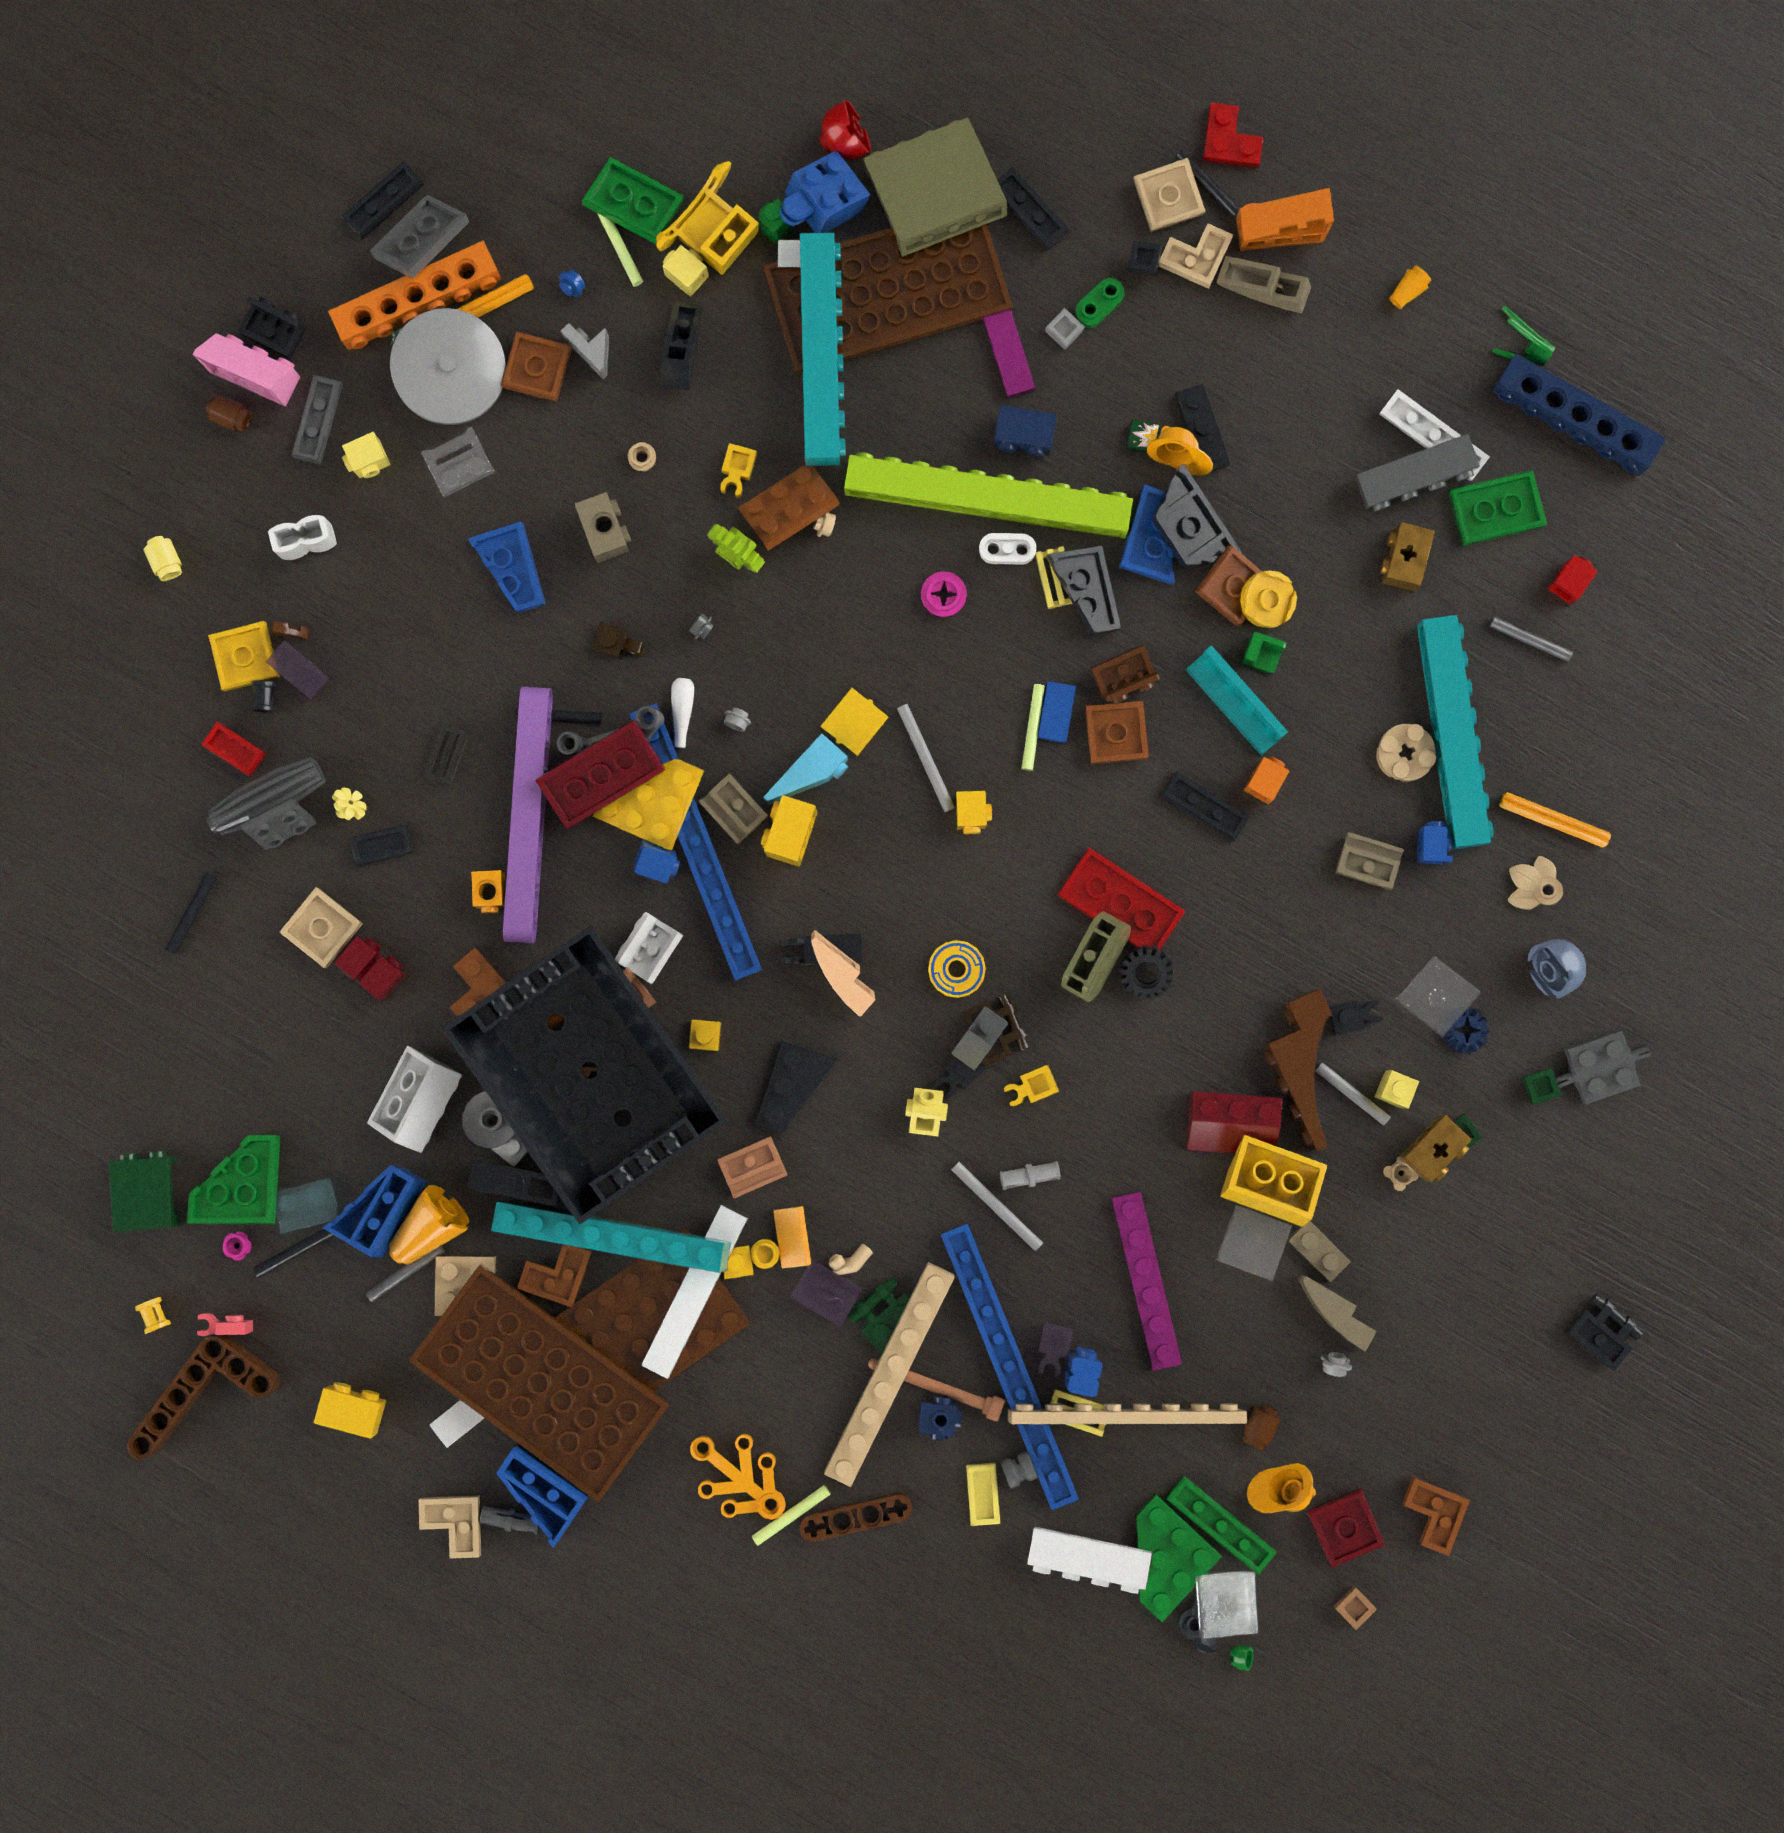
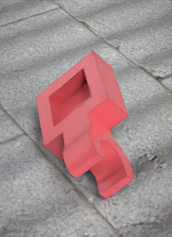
(230, 1326)

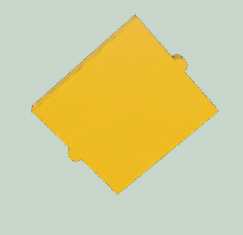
(854, 721)

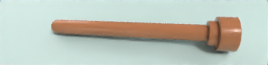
(990, 1406)

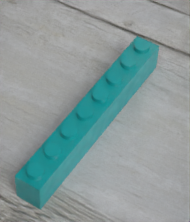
(820, 349)
(1454, 732)
(612, 1236)

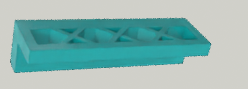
(1236, 700)

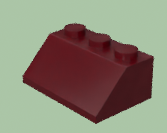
(1222, 1120)

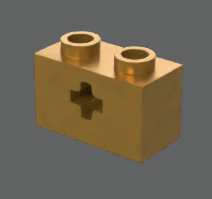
(1417, 544)
(1420, 1153)

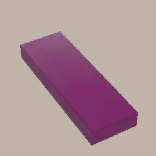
(1009, 354)

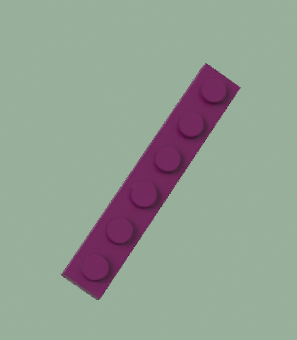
(1146, 1281)

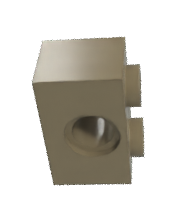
(591, 514)

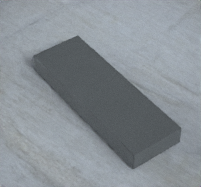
(317, 419)

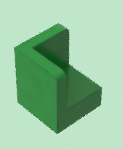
(1263, 652)

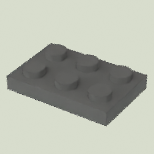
(419, 236)

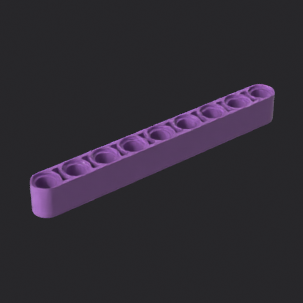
(527, 815)

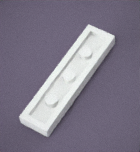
(1422, 425)

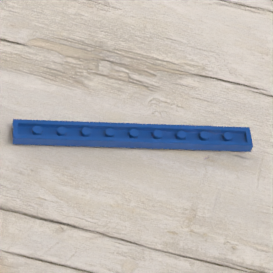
(710, 876)
(1008, 1363)

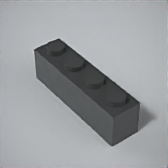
(1416, 472)

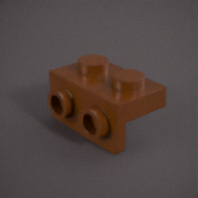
(1124, 674)

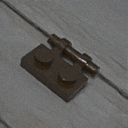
(1018, 1034)

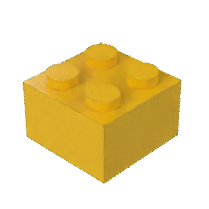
(789, 831)

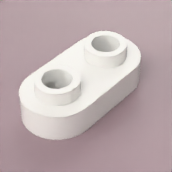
(1007, 546)

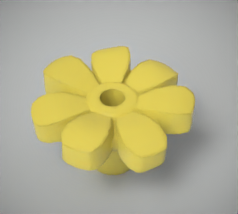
(348, 804)

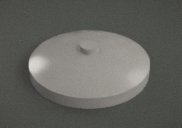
(447, 366)

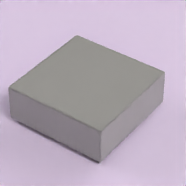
(1064, 328)

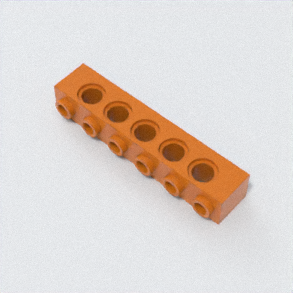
(400, 292)

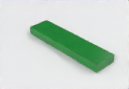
(1221, 1525)

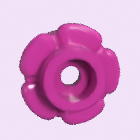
(229, 1245)

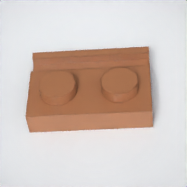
(752, 1167)

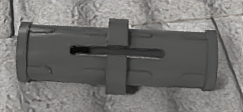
(508, 1519)

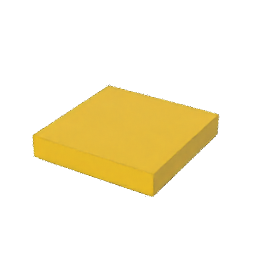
(242, 655)

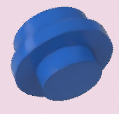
(571, 283)

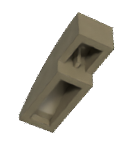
(1264, 283)
(1337, 1313)

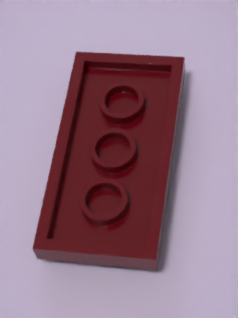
(600, 774)

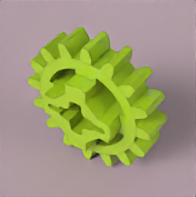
(736, 548)

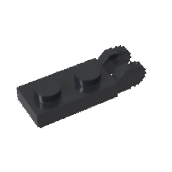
(848, 943)

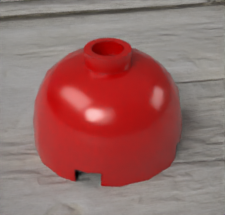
(844, 133)

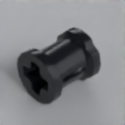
(263, 696)

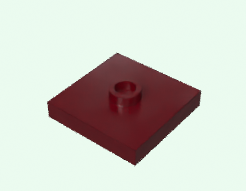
(1345, 1528)

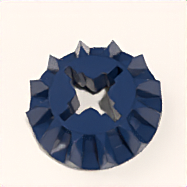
(1475, 1040)

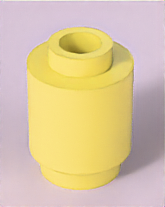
(163, 558)

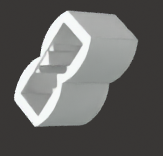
(296, 540)

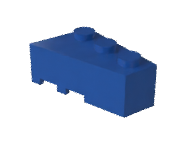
(378, 1211)
(542, 1491)

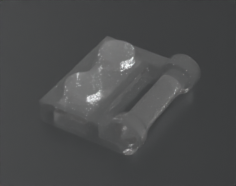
(462, 469)

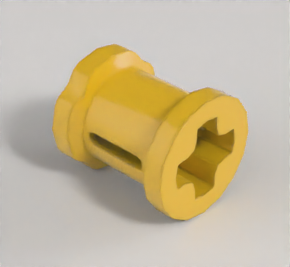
(152, 1315)

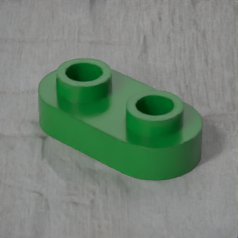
(1100, 302)

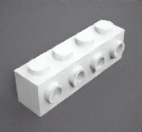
(1089, 1558)

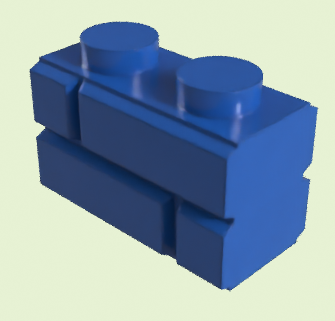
(1083, 1372)

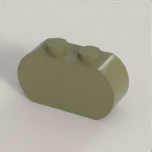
(1095, 956)

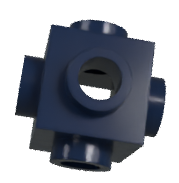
(939, 1406)

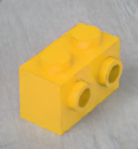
(350, 1410)

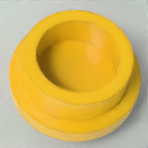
(764, 1253)

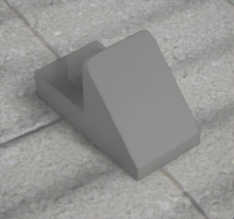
(594, 352)

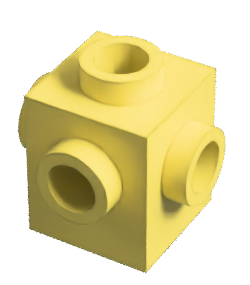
(926, 1111)

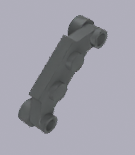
(642, 717)

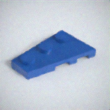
(1145, 547)
(511, 562)

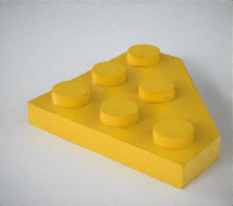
(657, 806)

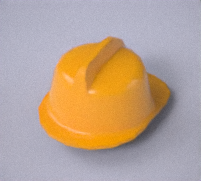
(1179, 447)
(1281, 1489)

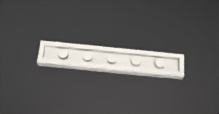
(690, 1300)

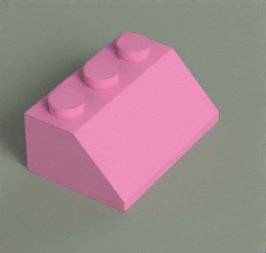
(248, 367)

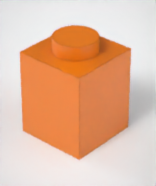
(1267, 779)

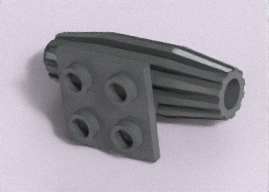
(269, 805)

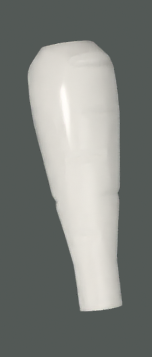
(682, 700)

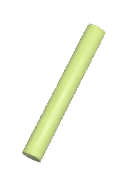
(622, 251)
(1033, 727)
(791, 1515)

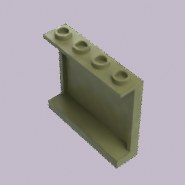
(936, 186)

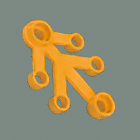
(741, 1480)

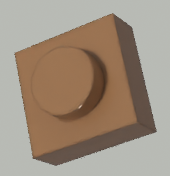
(1355, 1607)

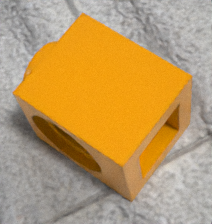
(482, 879)

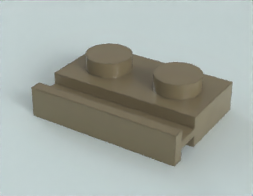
(733, 809)
(1369, 861)

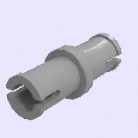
(1030, 1175)

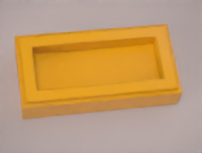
(792, 1237)

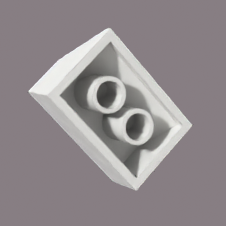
(414, 1099)

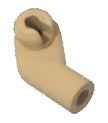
(851, 1264)

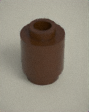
(228, 413)
(1261, 1426)

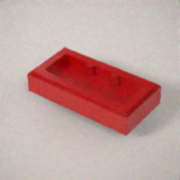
(233, 749)

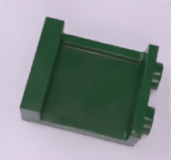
(142, 1192)

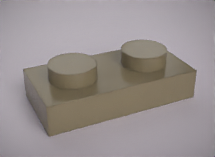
(1319, 1251)

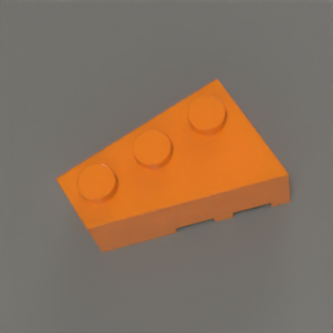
(1285, 221)

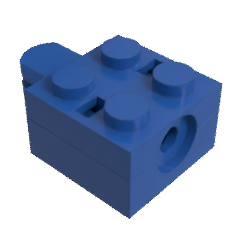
(824, 195)

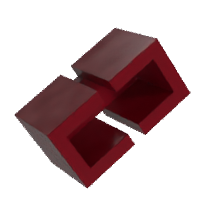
(371, 968)

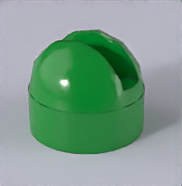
(1241, 1657)

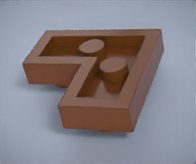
(479, 976)
(559, 1283)
(1444, 1512)

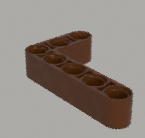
(193, 1388)

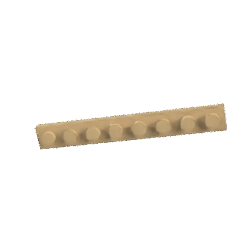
(889, 1374)
(1139, 1414)

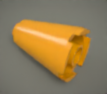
(428, 1226)

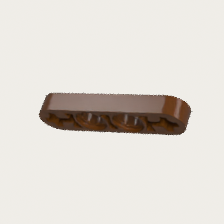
(857, 1522)

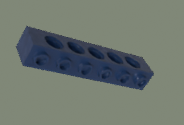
(1594, 413)

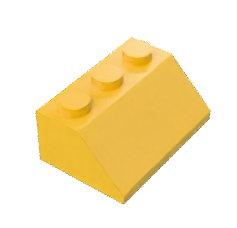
(1274, 1181)

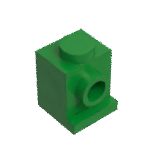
(771, 222)

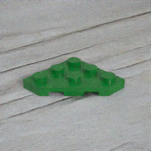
(240, 1187)
(1176, 1556)

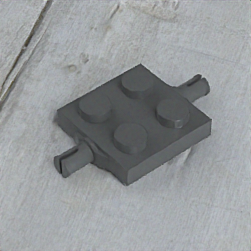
(1602, 1067)

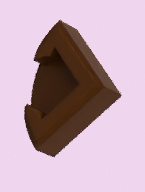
(282, 630)

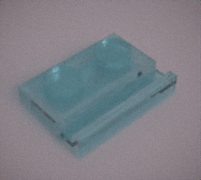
(306, 1205)

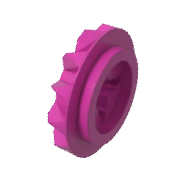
(954, 586)

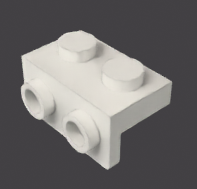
(648, 947)

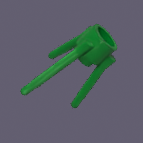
(1538, 349)

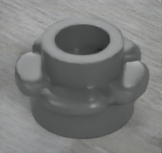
(701, 626)

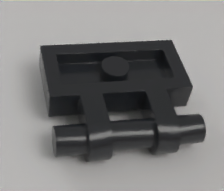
(1601, 1340)

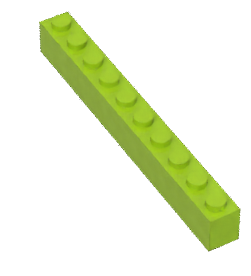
(988, 495)

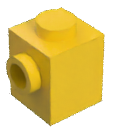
(972, 811)

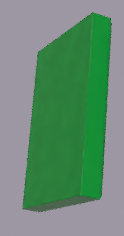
(632, 200)
(1497, 508)

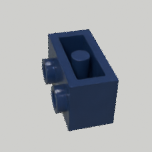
(1024, 431)

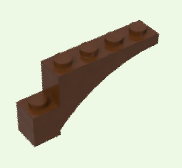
(1295, 1062)

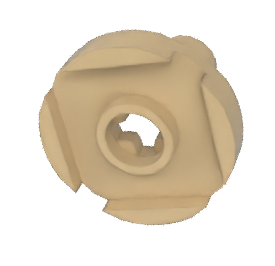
(1391, 745)

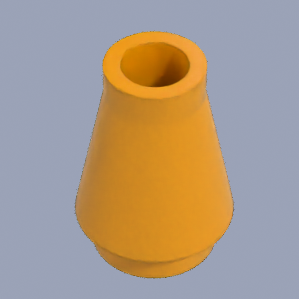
(1411, 285)

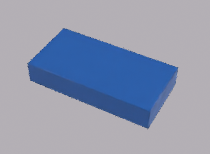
(1056, 712)

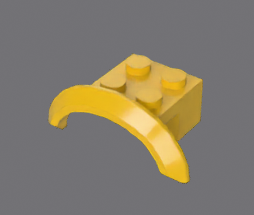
(712, 225)

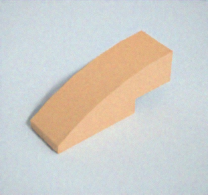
(842, 974)

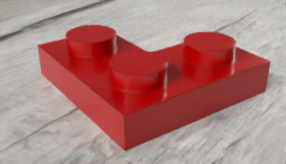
(1226, 145)

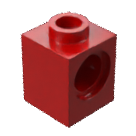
(1573, 579)

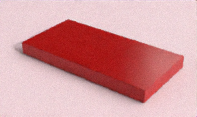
(1103, 886)

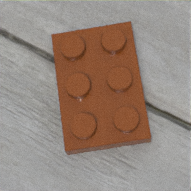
(788, 506)

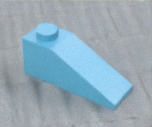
(812, 769)

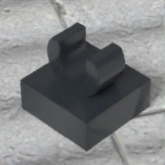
(1145, 258)

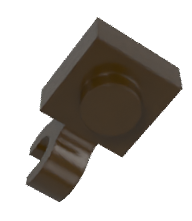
(613, 642)

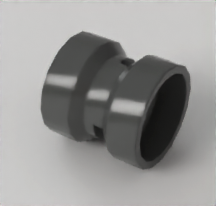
(1018, 1469)

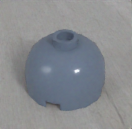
(1557, 966)

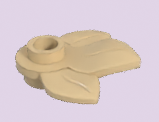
(1531, 882)

